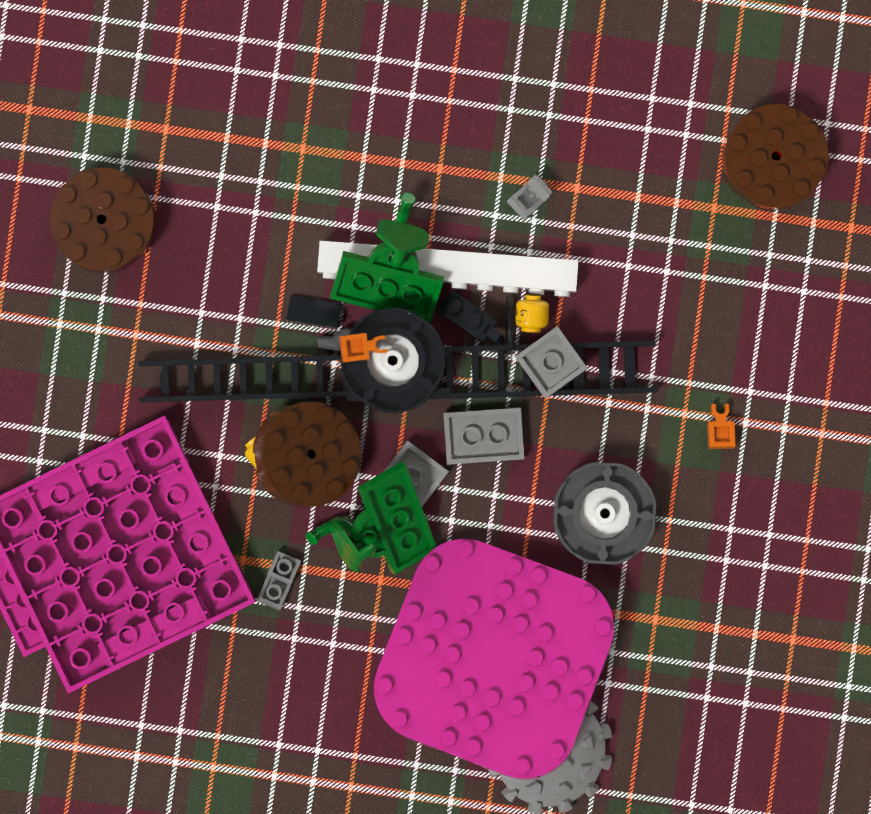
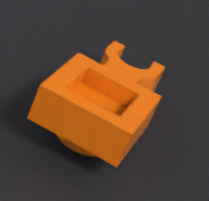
(357, 347)
(721, 432)

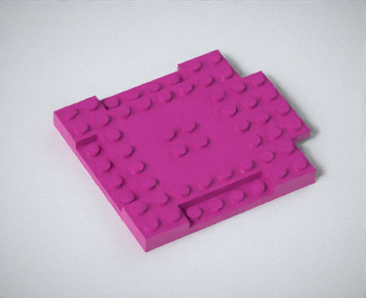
(114, 557)

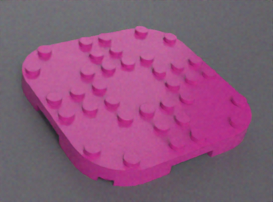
(494, 659)

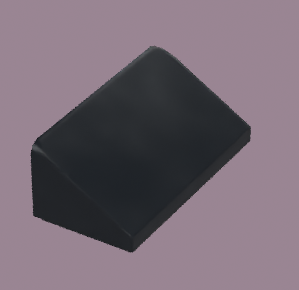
(314, 312)

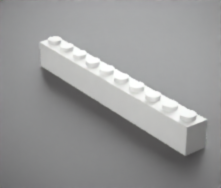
(473, 268)

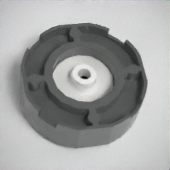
(629, 516)

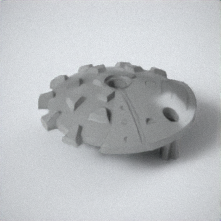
(572, 777)

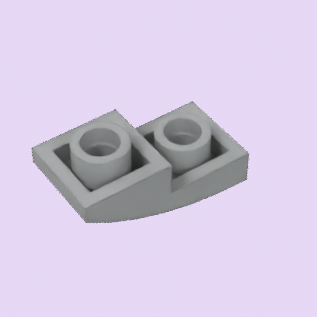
(278, 580)

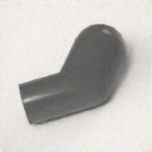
(332, 342)

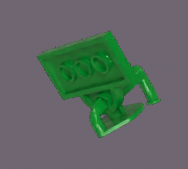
(391, 280)
(388, 527)

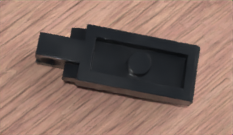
(470, 318)

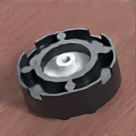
(418, 365)

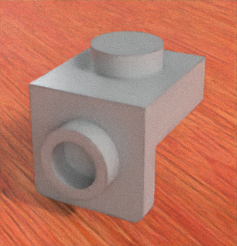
(530, 197)

